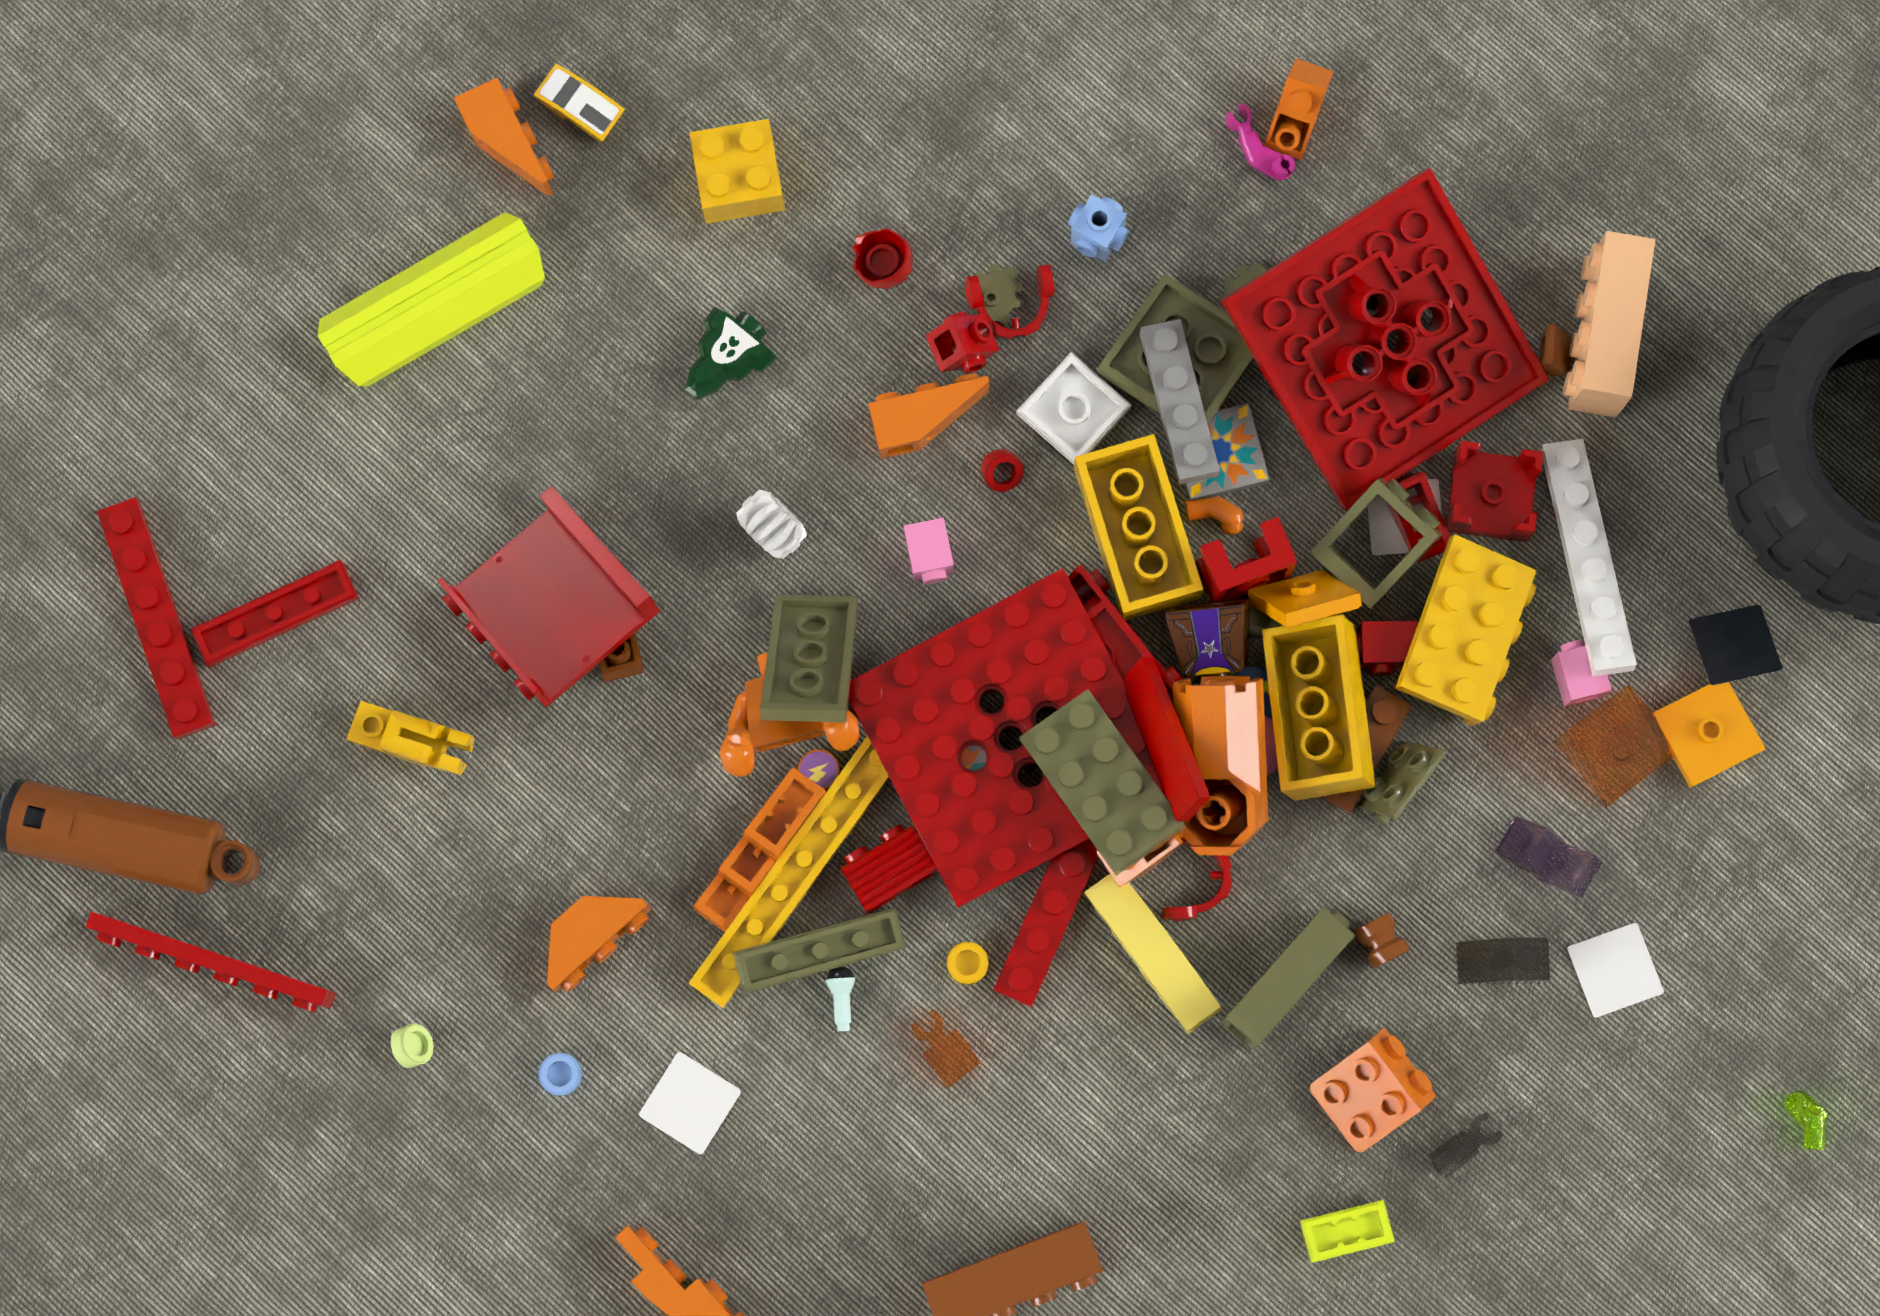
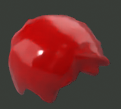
(882, 258)

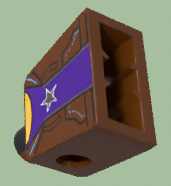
(1211, 636)

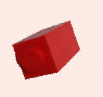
(1384, 645)

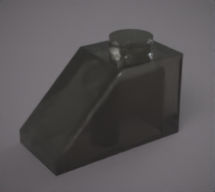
(1503, 961)

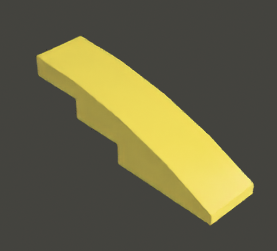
(1154, 952)

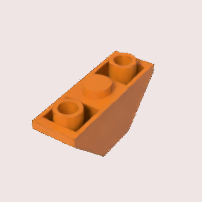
(588, 934)

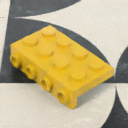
(1467, 630)

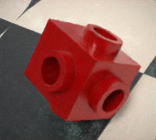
(962, 343)

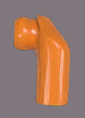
(1218, 508)

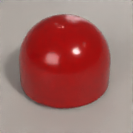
(996, 457)

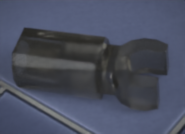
(1462, 1147)

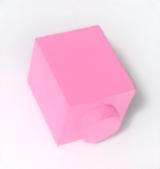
(929, 551)
(1575, 675)

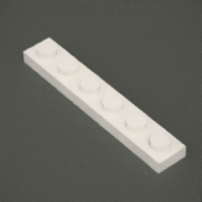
(1588, 558)

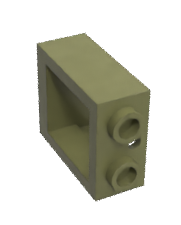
(1350, 574)

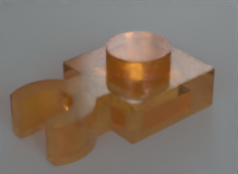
(949, 1054)

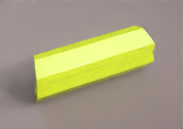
(432, 300)

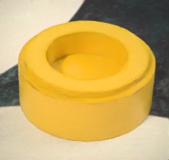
(967, 963)

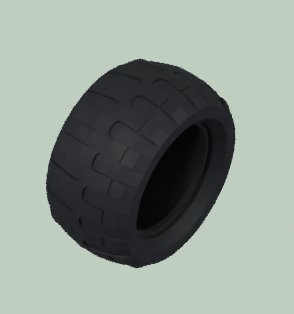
(1770, 456)

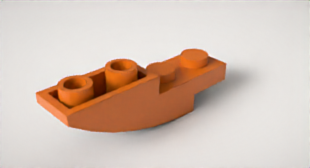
(663, 1281)

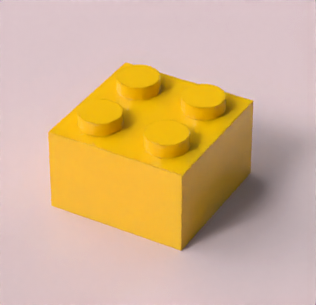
(737, 171)

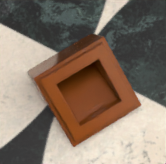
(1555, 351)

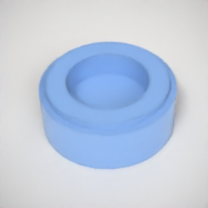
(560, 1074)

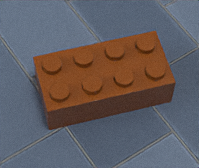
(1017, 1275)

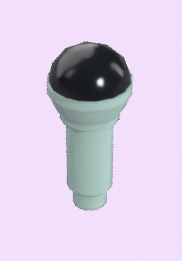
(840, 983)

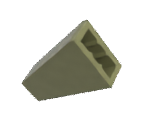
(1288, 978)

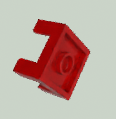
(1493, 493)
(1274, 564)

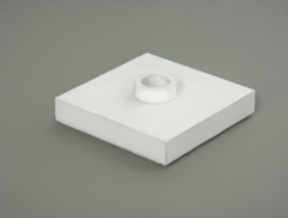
(1073, 408)

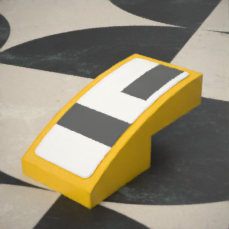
(578, 102)

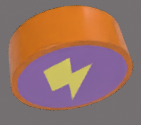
(820, 767)

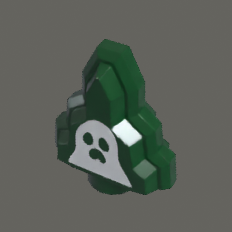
(727, 352)

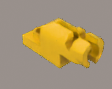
(408, 737)

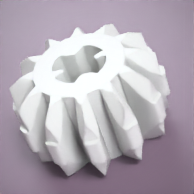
(771, 524)

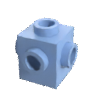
(1093, 239)

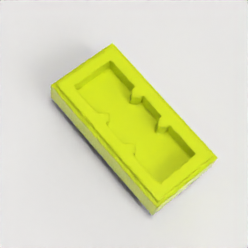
(1347, 1231)

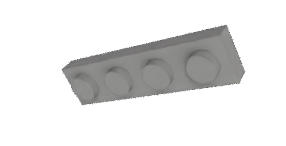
(1179, 402)

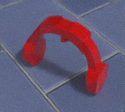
(1045, 291)
(1190, 912)

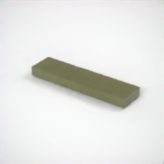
(819, 950)

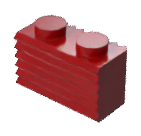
(889, 868)

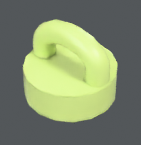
(412, 1045)

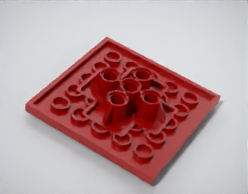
(1312, 319)
(928, 709)

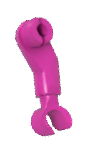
(1257, 155)

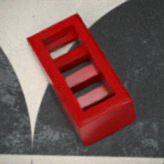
(1425, 496)

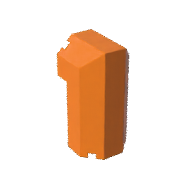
(1228, 742)

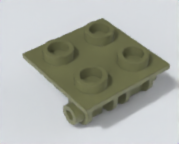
(1407, 771)

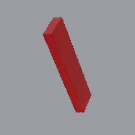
(274, 613)
(1165, 739)

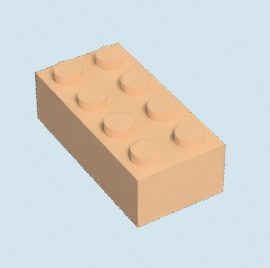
(1610, 324)

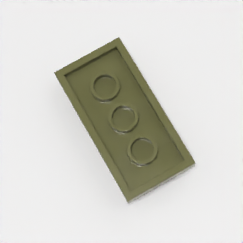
(809, 658)
(1102, 782)

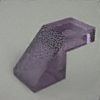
(1547, 857)

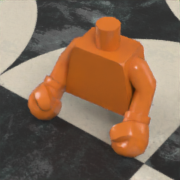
(751, 735)

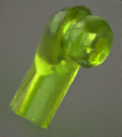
(1810, 1116)

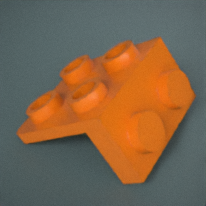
(1373, 1091)

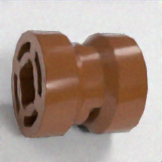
(1381, 940)

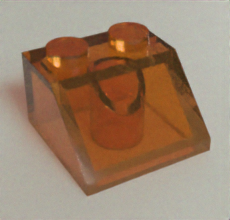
(1616, 745)

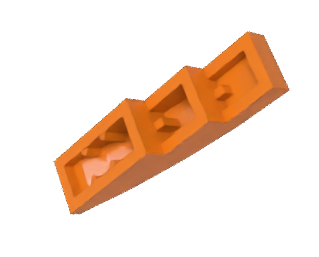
(759, 849)

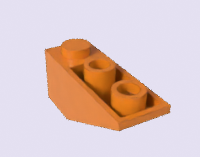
(497, 131)
(915, 419)

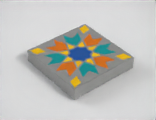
(1236, 452)

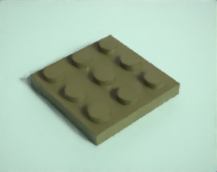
(1212, 341)

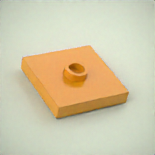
(1304, 598)
(1708, 732)

